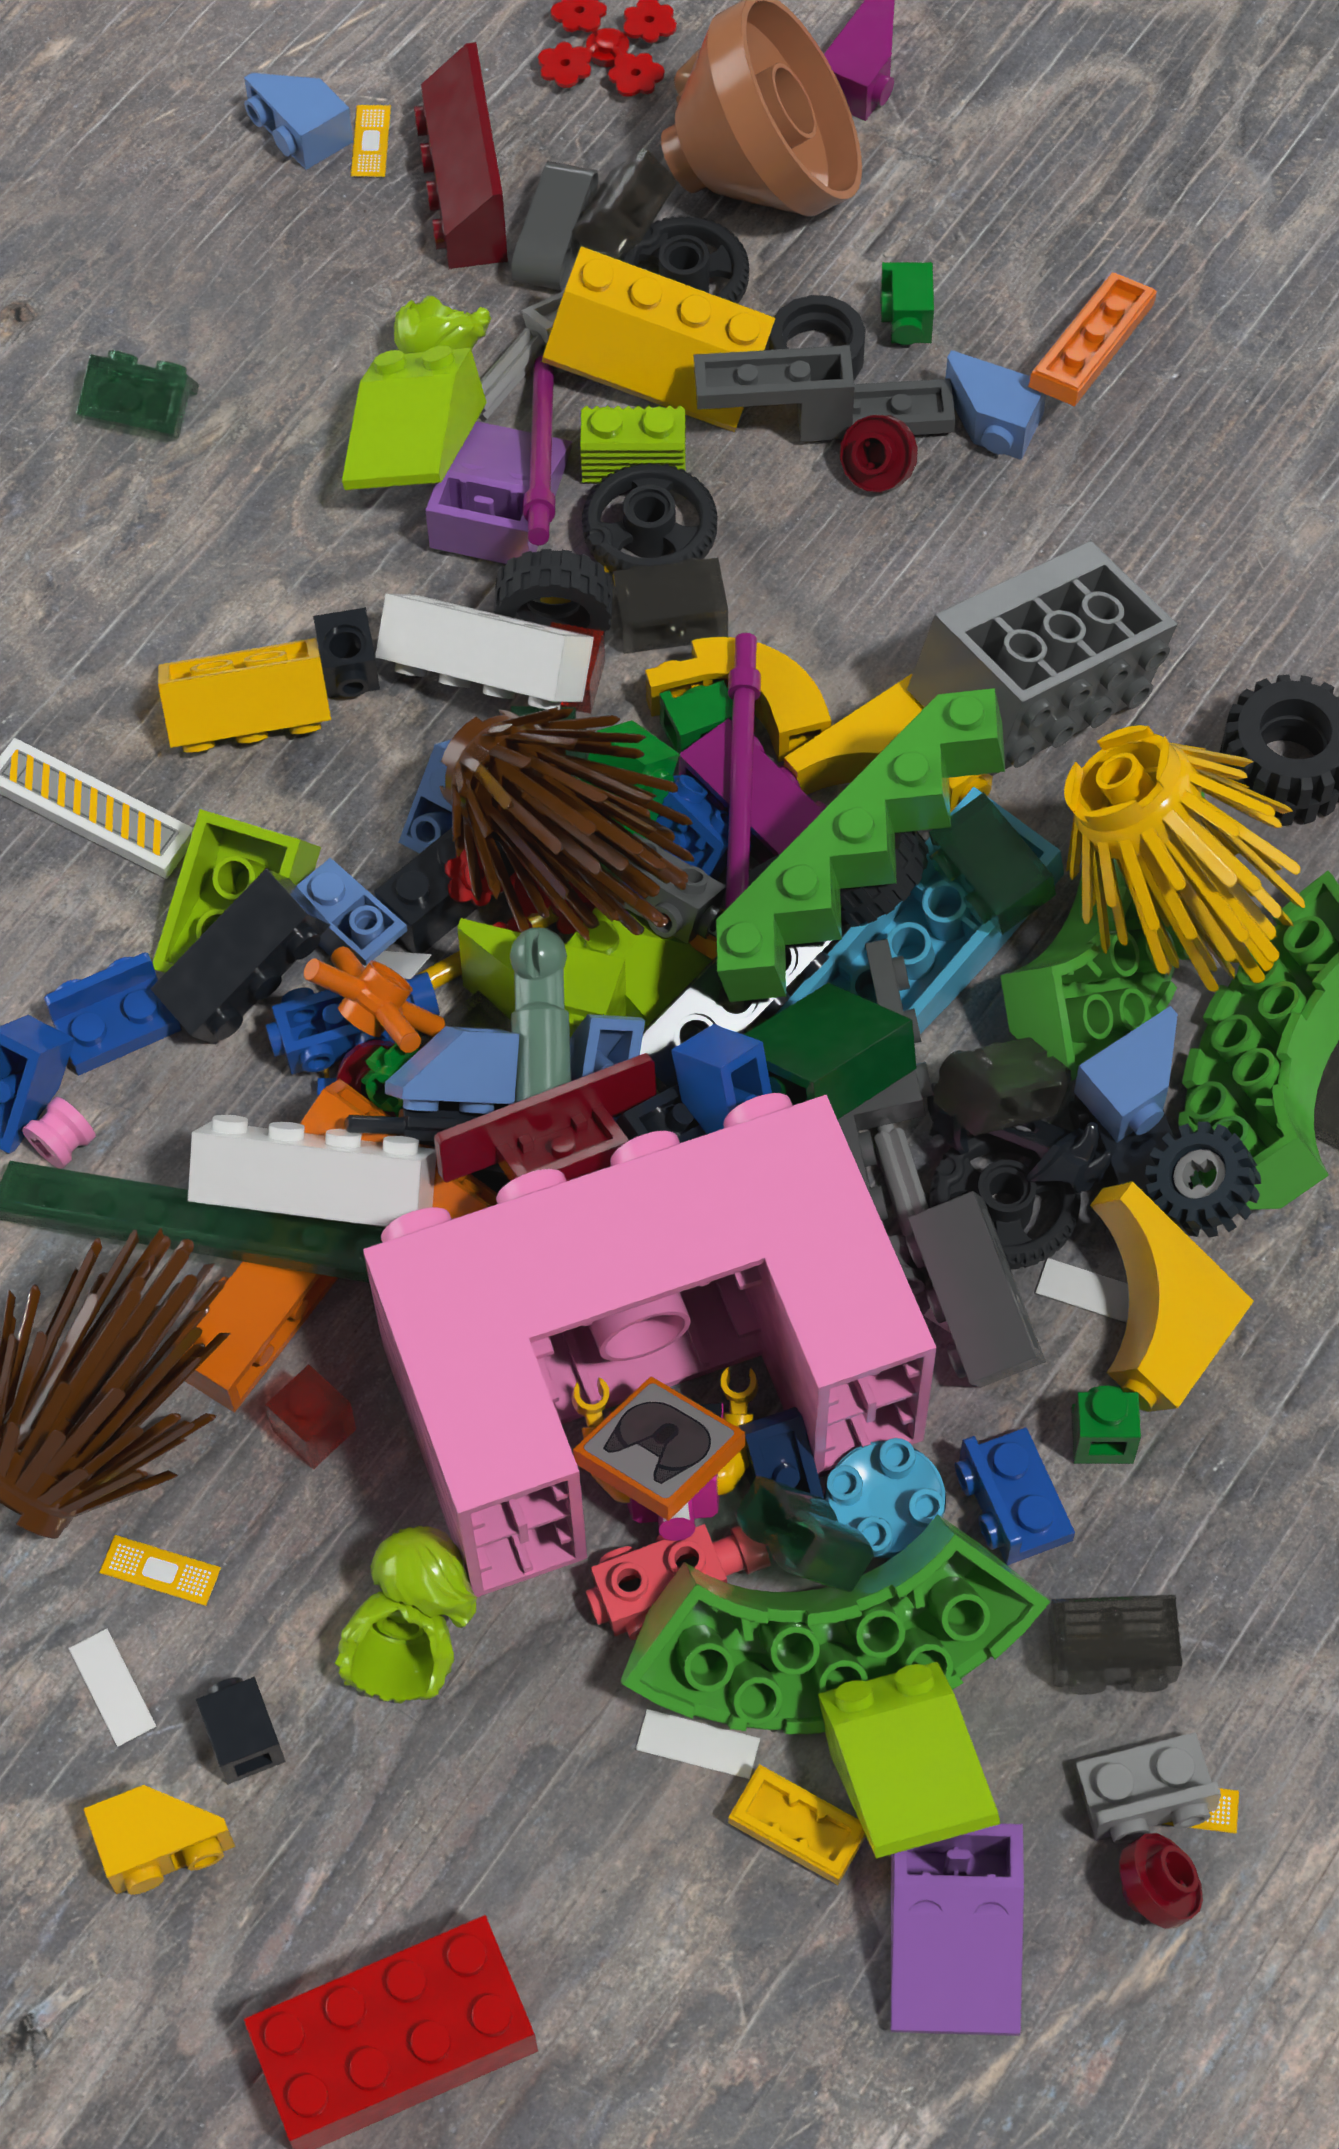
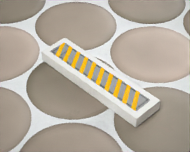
(93, 808)

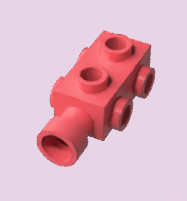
(657, 1566)

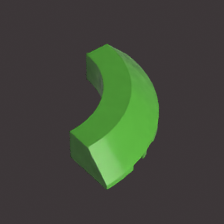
(1078, 996)
(1269, 1050)
(769, 1654)

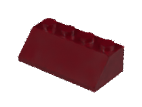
(462, 162)

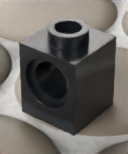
(341, 636)
(239, 1728)

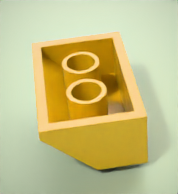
(243, 695)

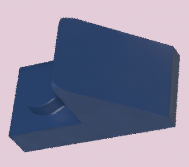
(781, 1451)

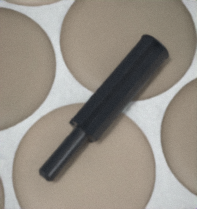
(410, 1123)

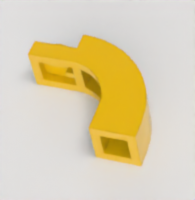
(788, 701)

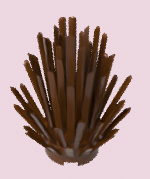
(517, 788)
(76, 1427)

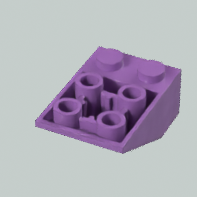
(483, 493)
(958, 1934)

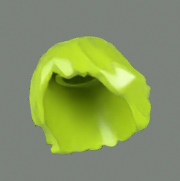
(434, 324)
(425, 1571)
(394, 1651)

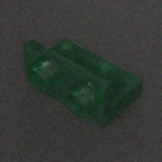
(136, 395)

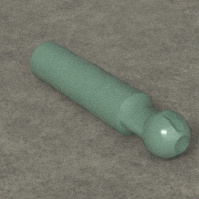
(540, 1012)

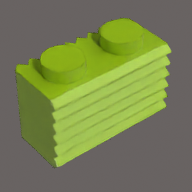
(630, 436)

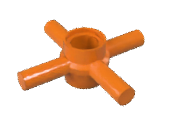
(374, 998)

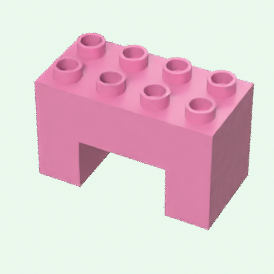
(636, 1274)

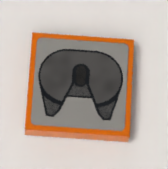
(659, 1448)

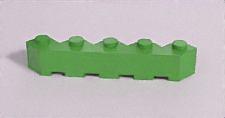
(855, 840)

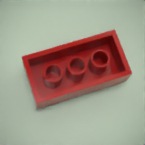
(391, 2035)

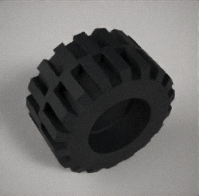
(1288, 713)

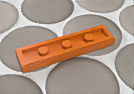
(1092, 339)

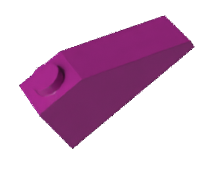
(863, 57)

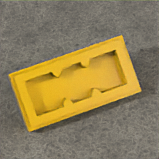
(798, 1824)

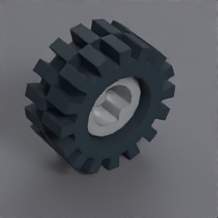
(1201, 1206)

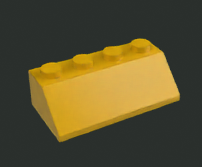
(644, 331)

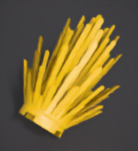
(1177, 852)

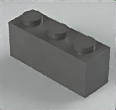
(973, 1290)

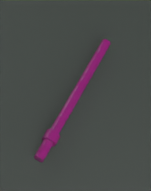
(539, 500)
(743, 689)

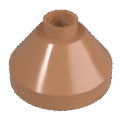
(764, 116)

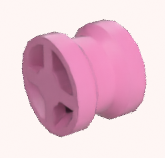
(59, 1132)

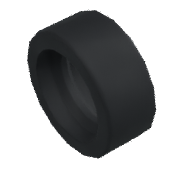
(822, 314)

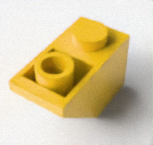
(151, 1835)

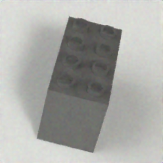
(1056, 646)

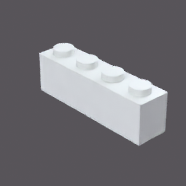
(484, 649)
(309, 1173)

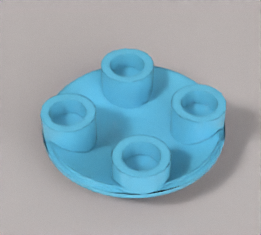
(886, 1494)

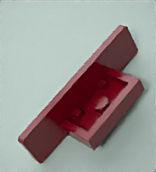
(556, 1130)

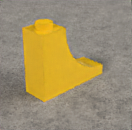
(857, 739)
(1177, 1301)

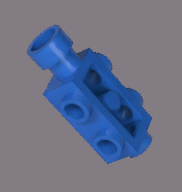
(315, 1032)

